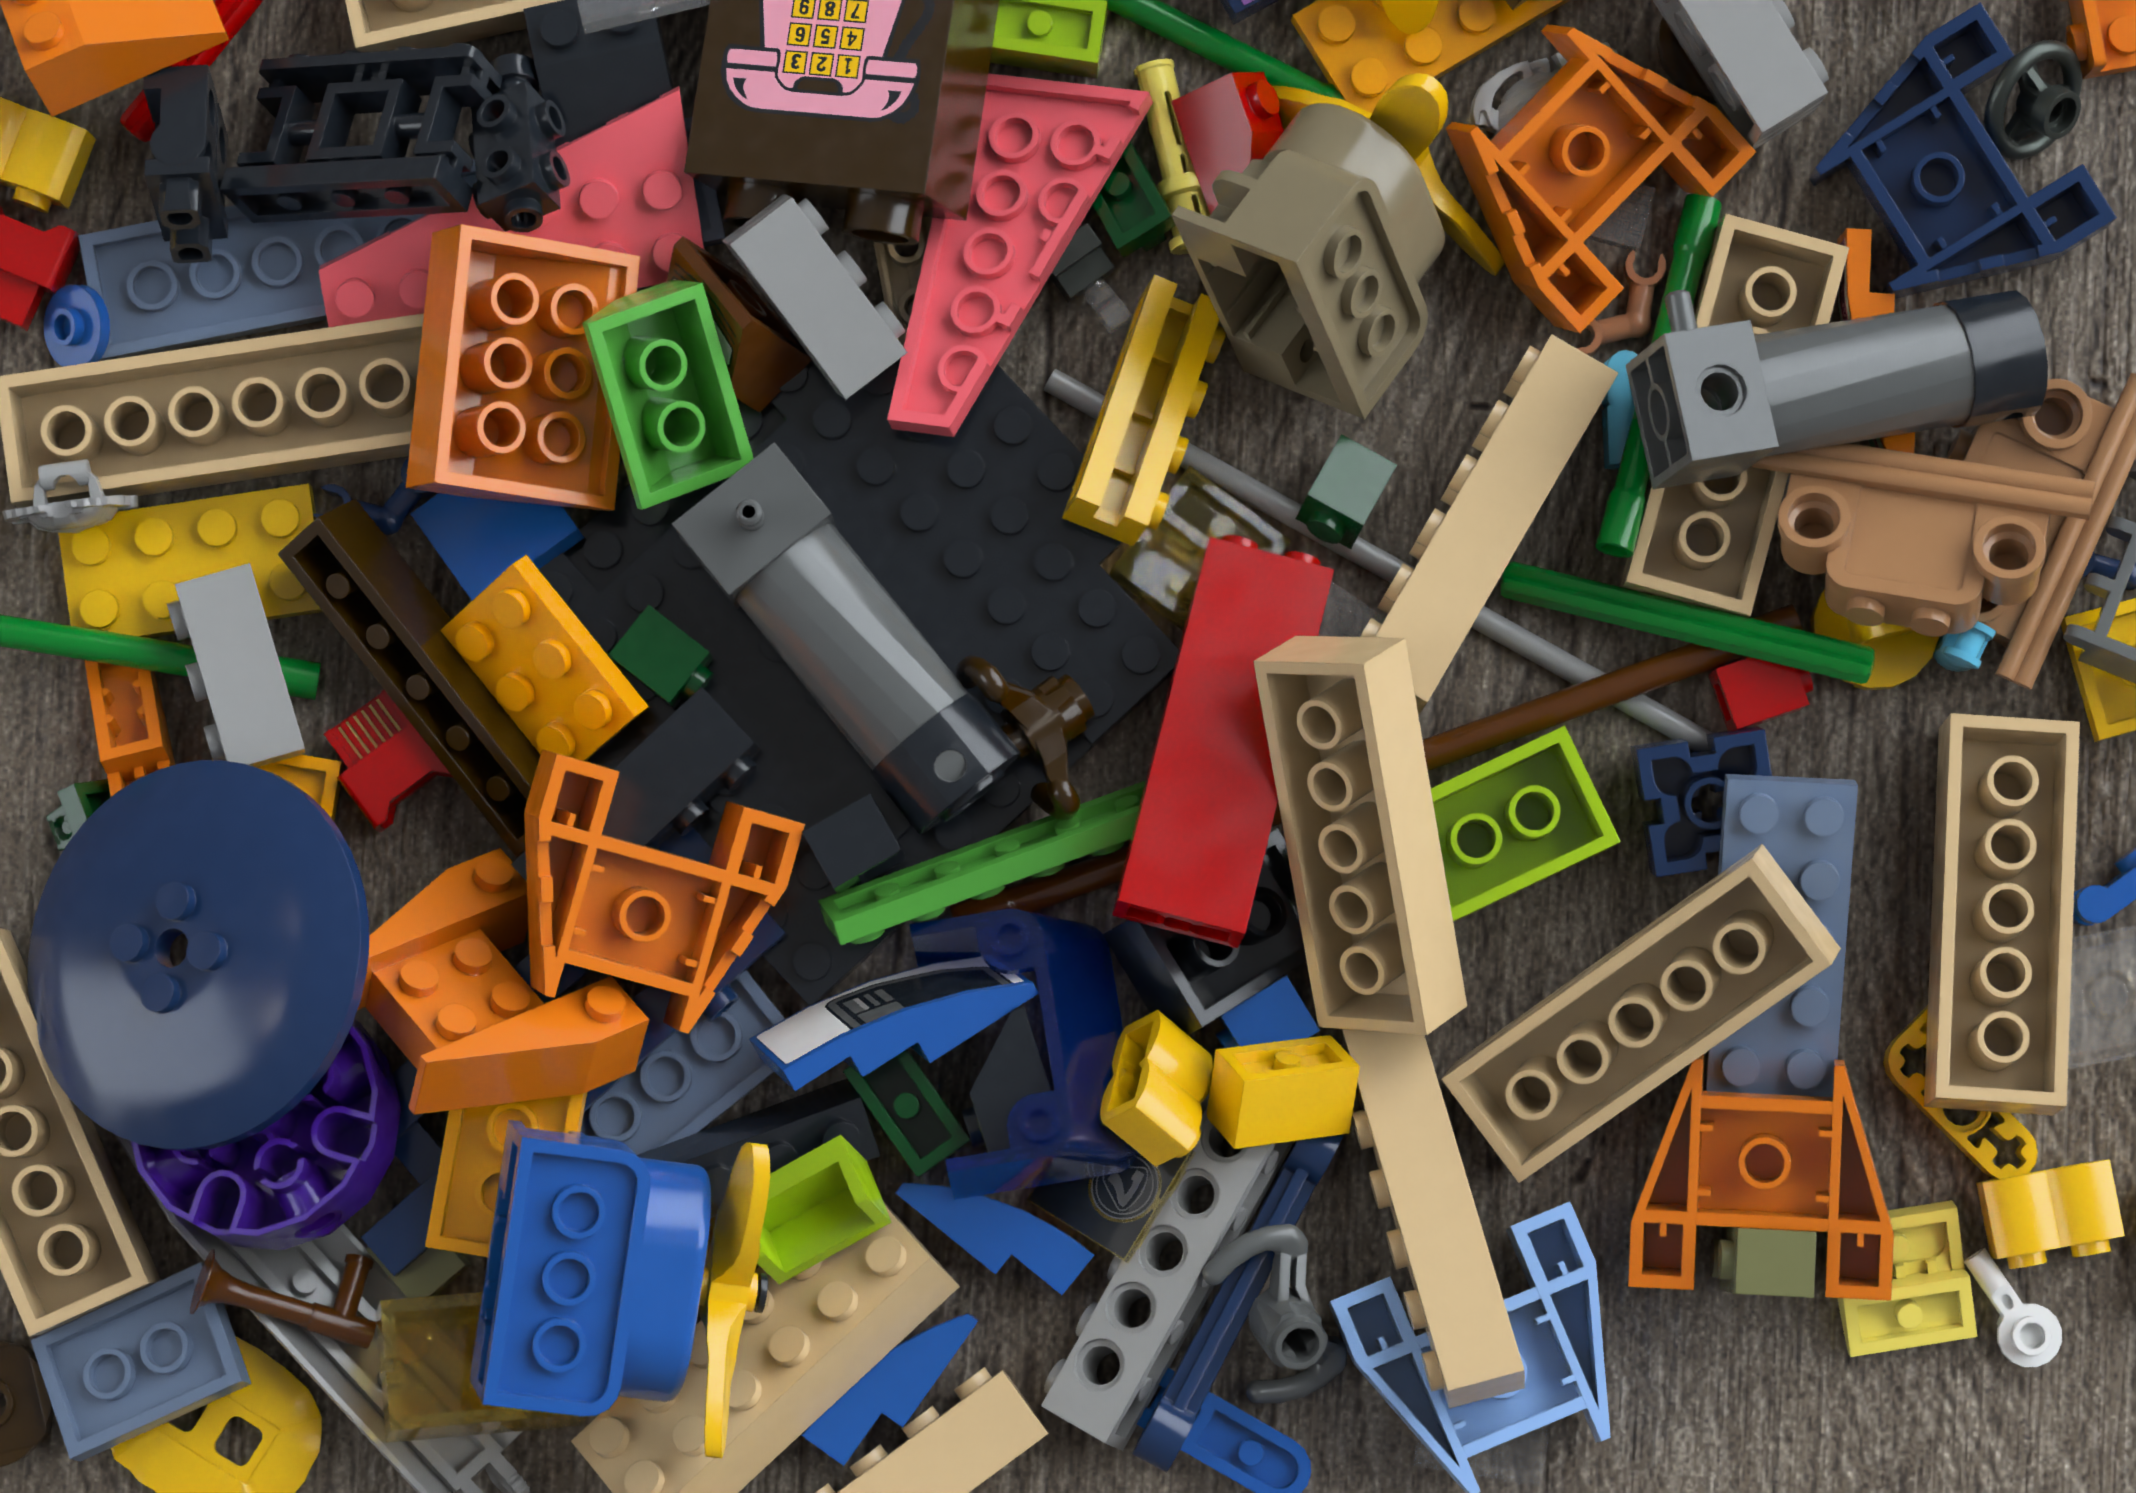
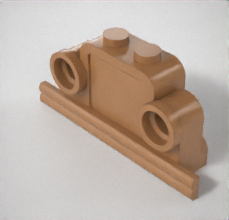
(2065, 439)
(1917, 532)

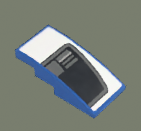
(877, 1020)

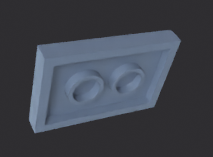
(138, 1364)

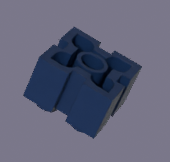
(1674, 776)

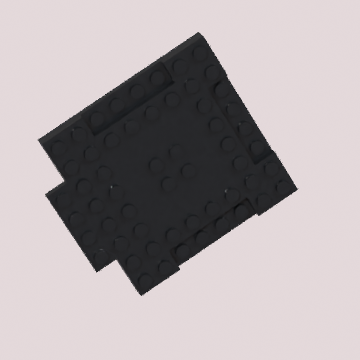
(966, 548)

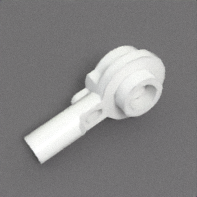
(2025, 1331)

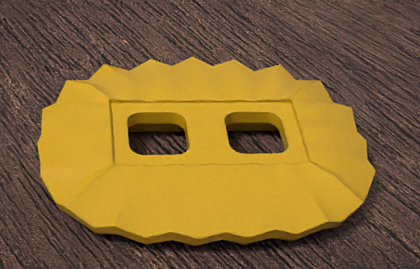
(188, 1460)

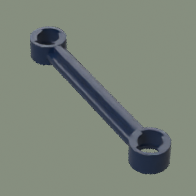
(1230, 1307)

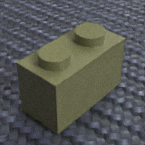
(1764, 1261)

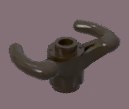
(1038, 725)

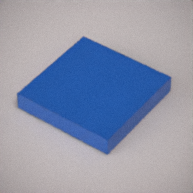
(488, 535)

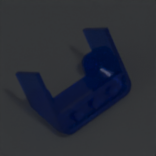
(1059, 1131)

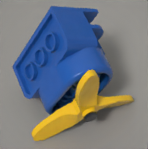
(605, 1276)

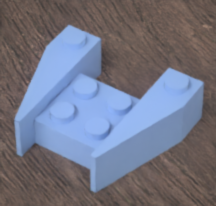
(1554, 1331)

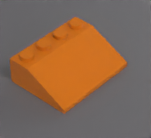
(97, 46)
(508, 372)

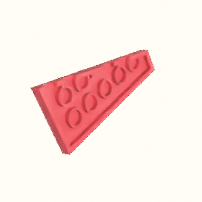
(1033, 182)
(621, 198)

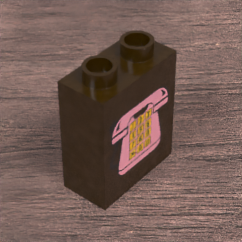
(843, 108)

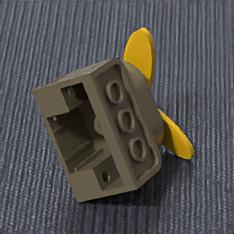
(1333, 243)

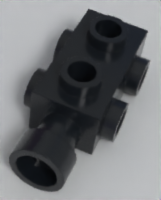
(516, 149)

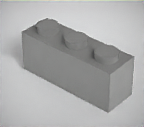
(817, 294)
(236, 668)

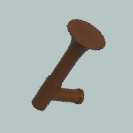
(339, 1322)

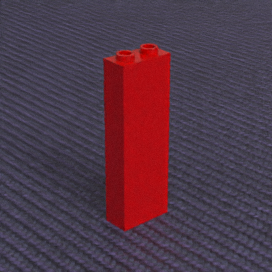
(1211, 766)

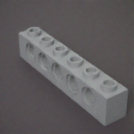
(1175, 1295)

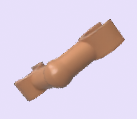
(1637, 319)

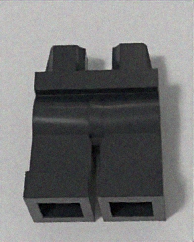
(187, 160)

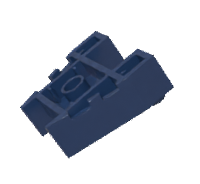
(1943, 178)

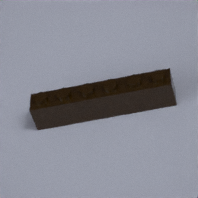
(398, 637)

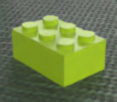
(1518, 822)

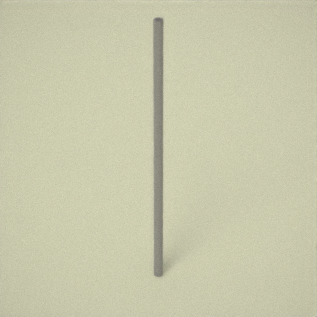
(1386, 567)

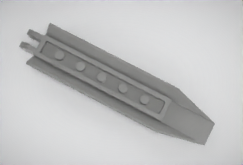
(347, 1371)

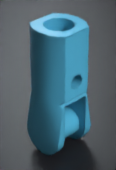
(1617, 410)
(1963, 650)

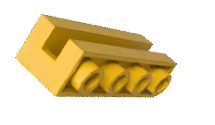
(1144, 413)

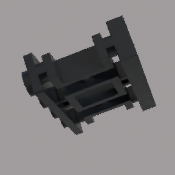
(362, 178)

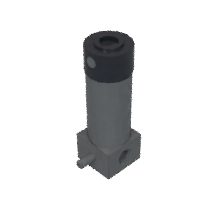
(1727, 397)
(847, 640)

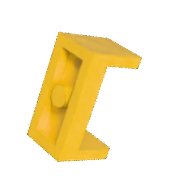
(1282, 1091)

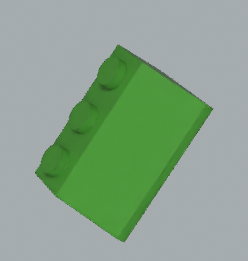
(668, 391)

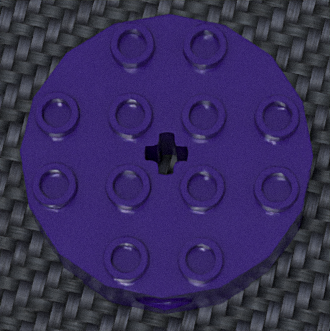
(298, 1173)

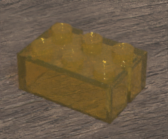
(429, 1362)

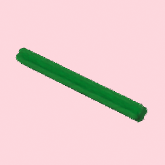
(1688, 622)

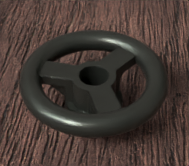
(2039, 106)

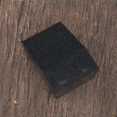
(596, 72)
(1202, 979)

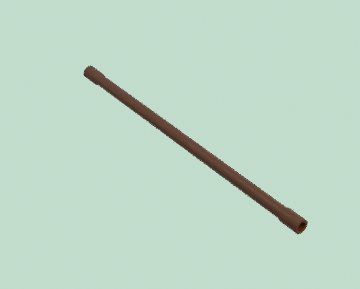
(1438, 749)

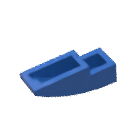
(997, 1230)
(890, 1388)

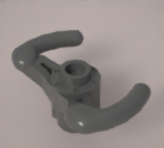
(1282, 1315)

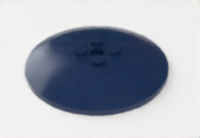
(267, 970)

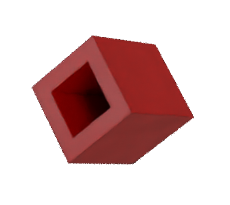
(1759, 691)

